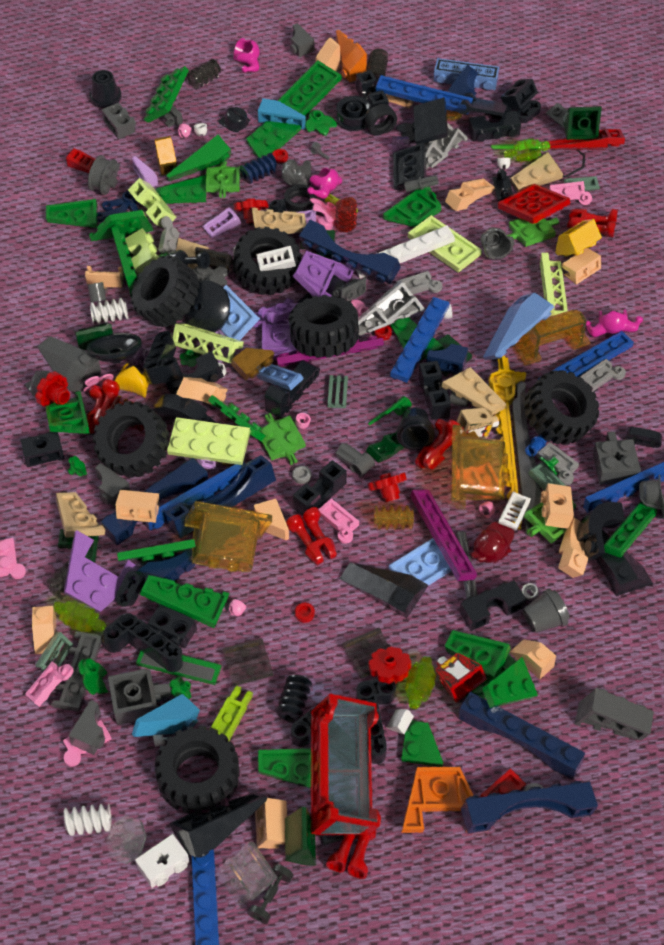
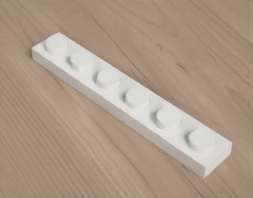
(419, 246)

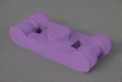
(278, 312)

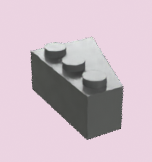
(614, 713)

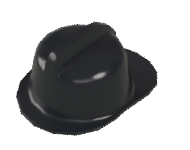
(235, 119)

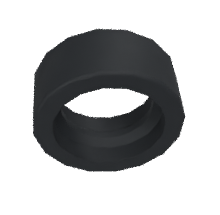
(377, 112)
(294, 191)

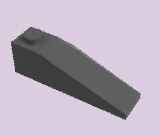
(70, 362)

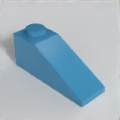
(278, 112)
(168, 718)

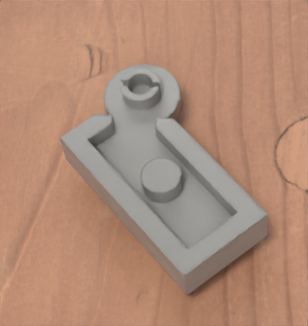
(169, 236)
(422, 282)
(603, 373)
(564, 467)

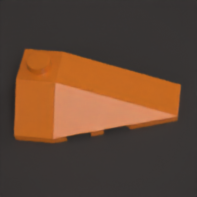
(352, 57)

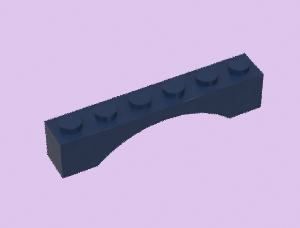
(378, 265)
(252, 478)
(179, 481)
(169, 568)
(553, 751)
(571, 800)

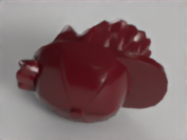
(493, 543)

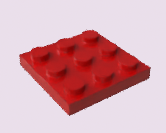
(534, 203)

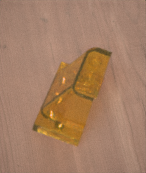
(563, 325)
(477, 468)
(225, 535)

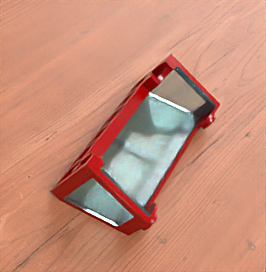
(342, 767)

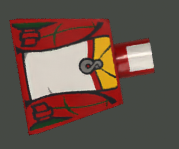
(459, 675)

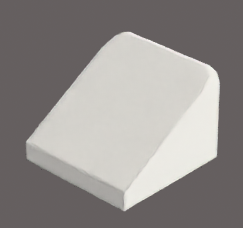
(400, 721)

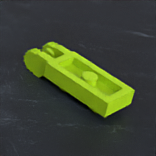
(231, 713)

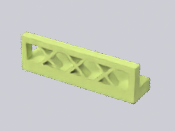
(548, 287)
(209, 336)

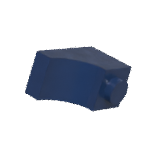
(464, 82)
(450, 359)

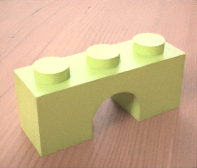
(147, 196)
(142, 248)

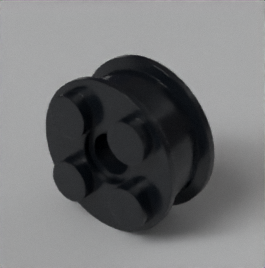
(352, 112)

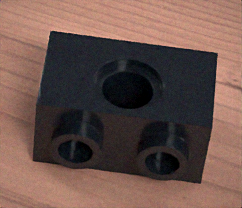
(42, 449)

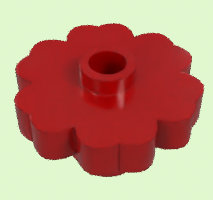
(246, 207)
(52, 390)
(388, 485)
(390, 665)

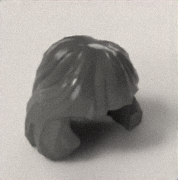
(295, 174)
(496, 243)

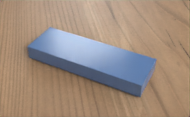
(280, 376)

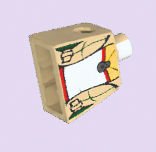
(478, 421)

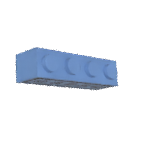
(448, 71)

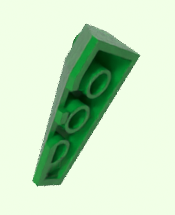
(207, 156)

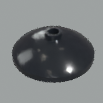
(214, 307)
(114, 347)

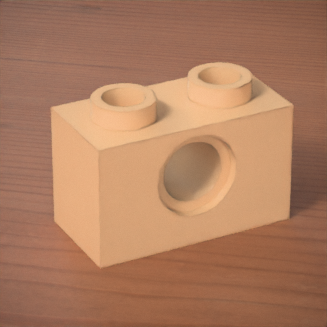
(557, 506)

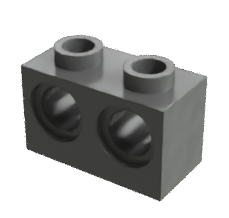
(118, 120)

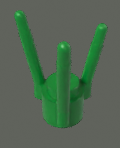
(398, 407)

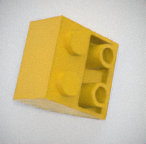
(578, 238)

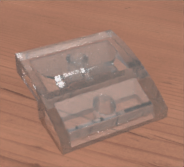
(246, 874)

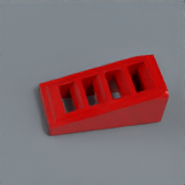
(74, 158)

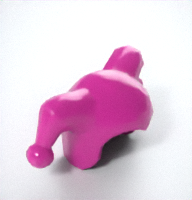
(247, 52)
(325, 182)
(613, 324)

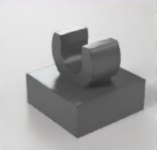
(173, 117)

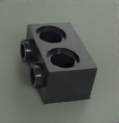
(519, 94)
(174, 623)

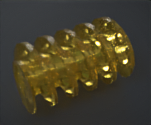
(393, 517)

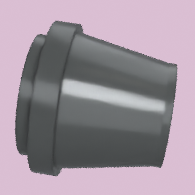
(546, 612)

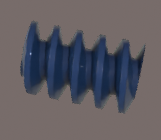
(258, 167)

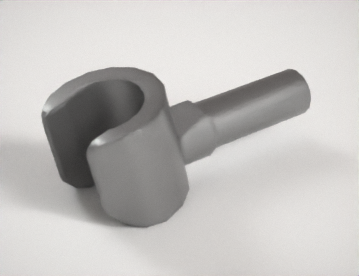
(316, 150)

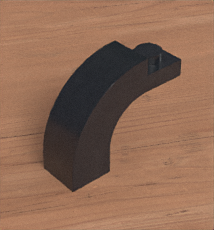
(172, 406)
(590, 527)

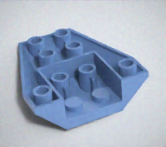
(518, 321)

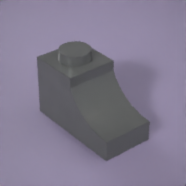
(301, 41)
(111, 484)
(86, 733)

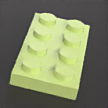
(456, 254)
(209, 441)

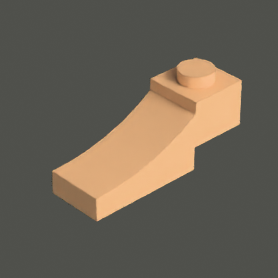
(468, 192)
(200, 389)
(572, 551)

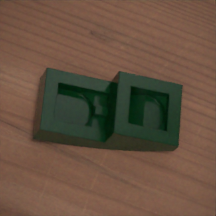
(386, 448)

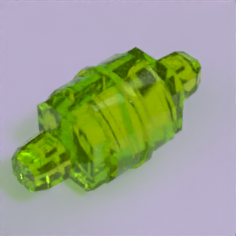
(527, 155)
(80, 612)
(420, 682)

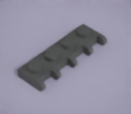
(74, 690)

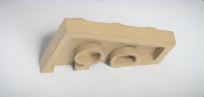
(76, 516)

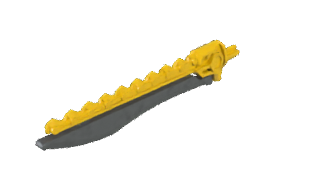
(504, 384)

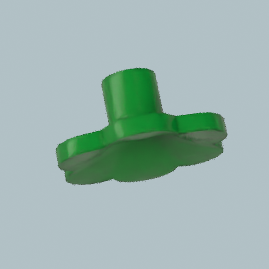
(189, 358)
(550, 463)
(76, 466)
(180, 687)

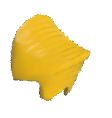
(132, 380)

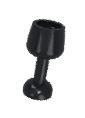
(201, 260)

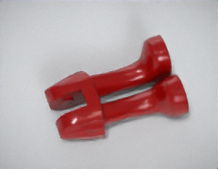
(605, 224)
(104, 399)
(432, 455)
(310, 519)
(356, 866)

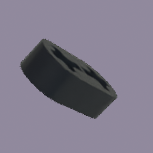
(530, 113)
(644, 437)
(129, 588)

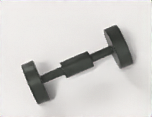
(259, 913)

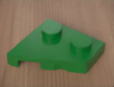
(420, 745)

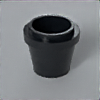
(104, 89)
(415, 429)

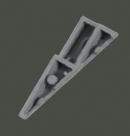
(438, 149)
(393, 305)

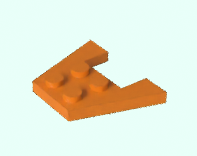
(434, 791)

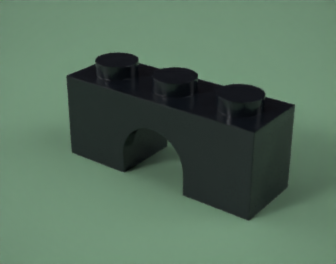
(366, 87)
(482, 130)
(207, 369)
(436, 398)
(330, 481)
(506, 596)

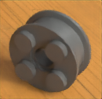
(103, 174)

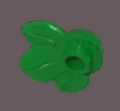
(320, 122)
(92, 676)

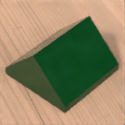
(582, 122)
(86, 335)
(299, 842)

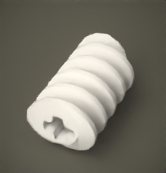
(108, 310)
(87, 820)

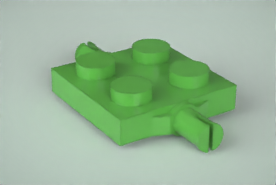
(223, 179)
(532, 233)
(282, 438)
(535, 517)

